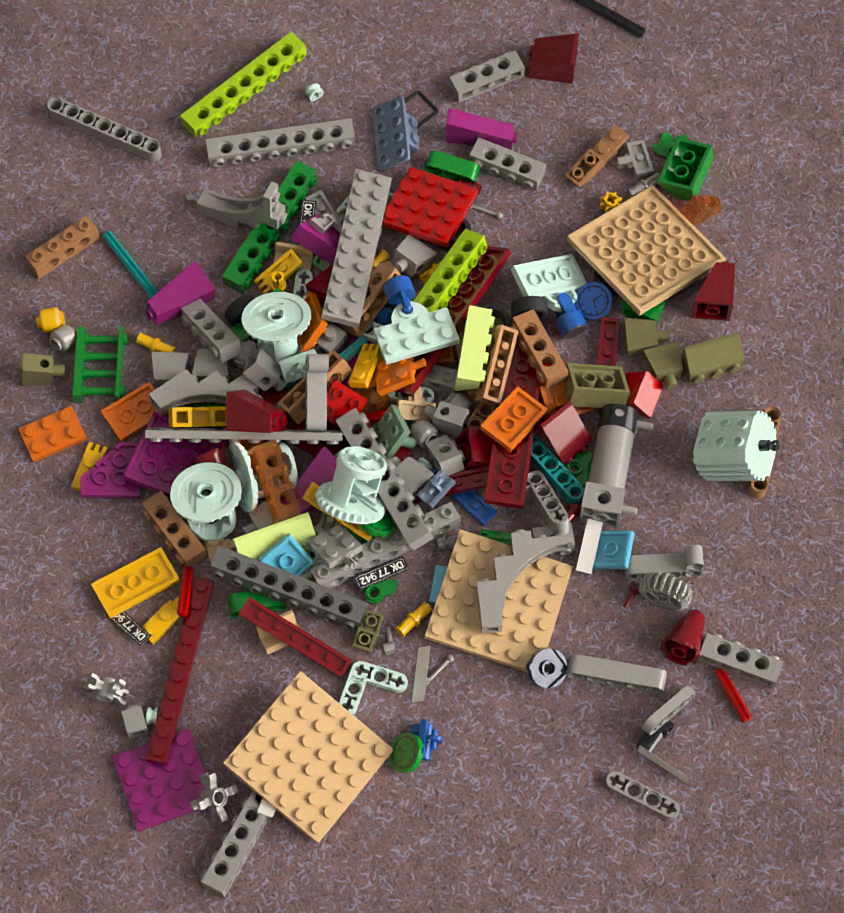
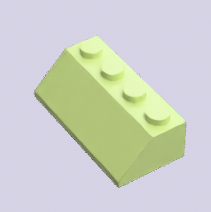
(473, 348)
(259, 541)

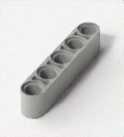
(618, 673)

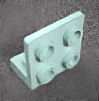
(294, 367)

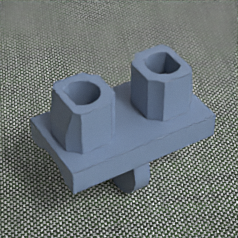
(436, 488)

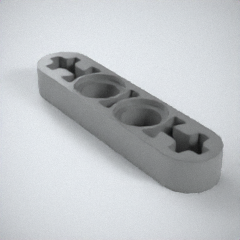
(668, 710)
(644, 792)

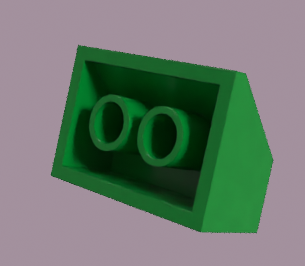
(686, 168)

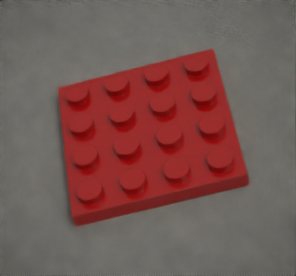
(428, 206)

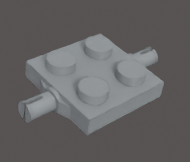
(335, 546)

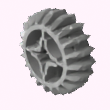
(665, 590)

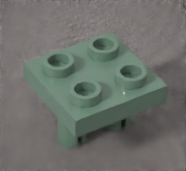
(393, 432)

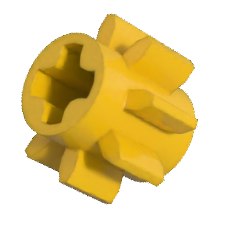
(610, 201)

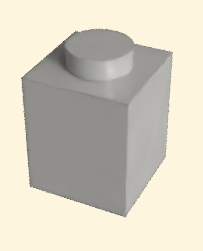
(134, 721)

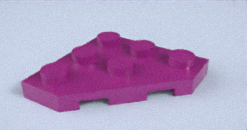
(107, 475)

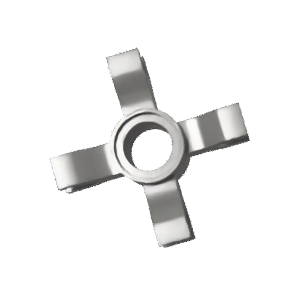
(106, 689)
(213, 797)

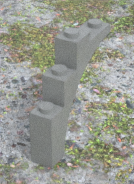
(249, 211)
(187, 390)
(507, 568)

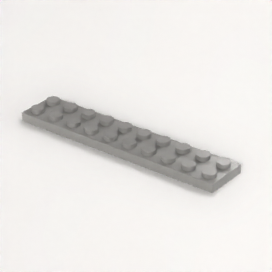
(356, 248)
(216, 435)

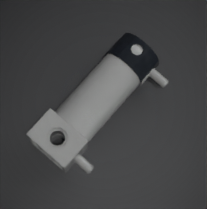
(610, 465)

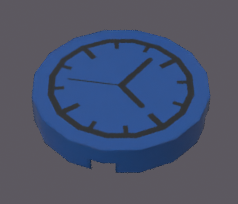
(594, 300)

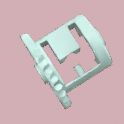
(276, 322)
(250, 483)
(354, 487)
(201, 507)

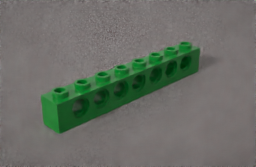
(288, 189)

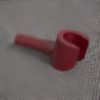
(633, 591)

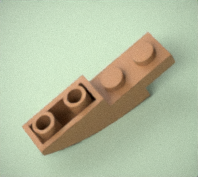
(598, 156)

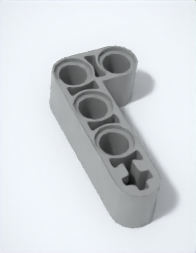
(316, 392)
(547, 502)
(675, 564)

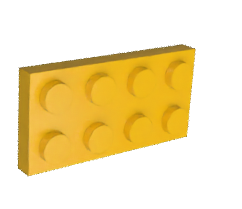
(135, 582)

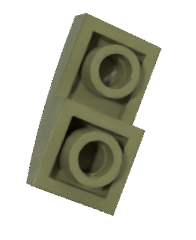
(368, 630)

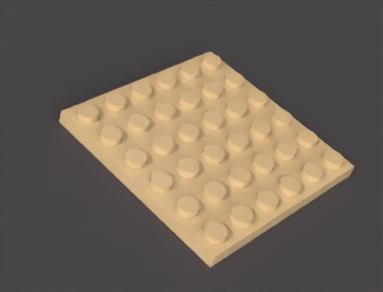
(645, 249)
(527, 611)
(308, 757)

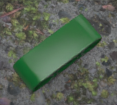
(451, 167)
(237, 601)

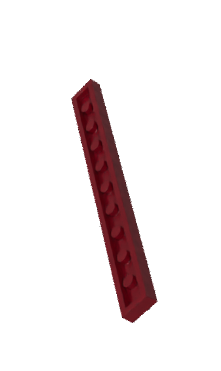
(180, 672)

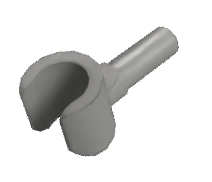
(389, 647)

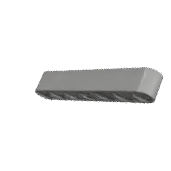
(99, 123)

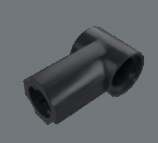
(650, 742)

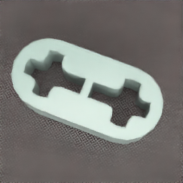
(298, 286)

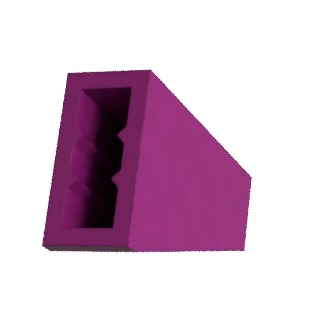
(468, 127)
(321, 245)
(181, 291)
(320, 472)

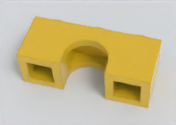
(197, 416)

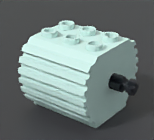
(735, 446)

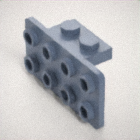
(394, 133)

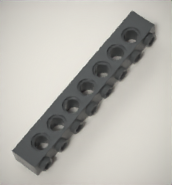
(299, 586)

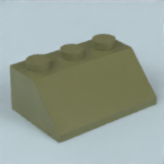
(713, 358)
(595, 385)

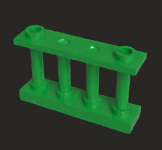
(82, 356)

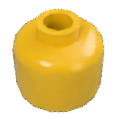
(50, 319)

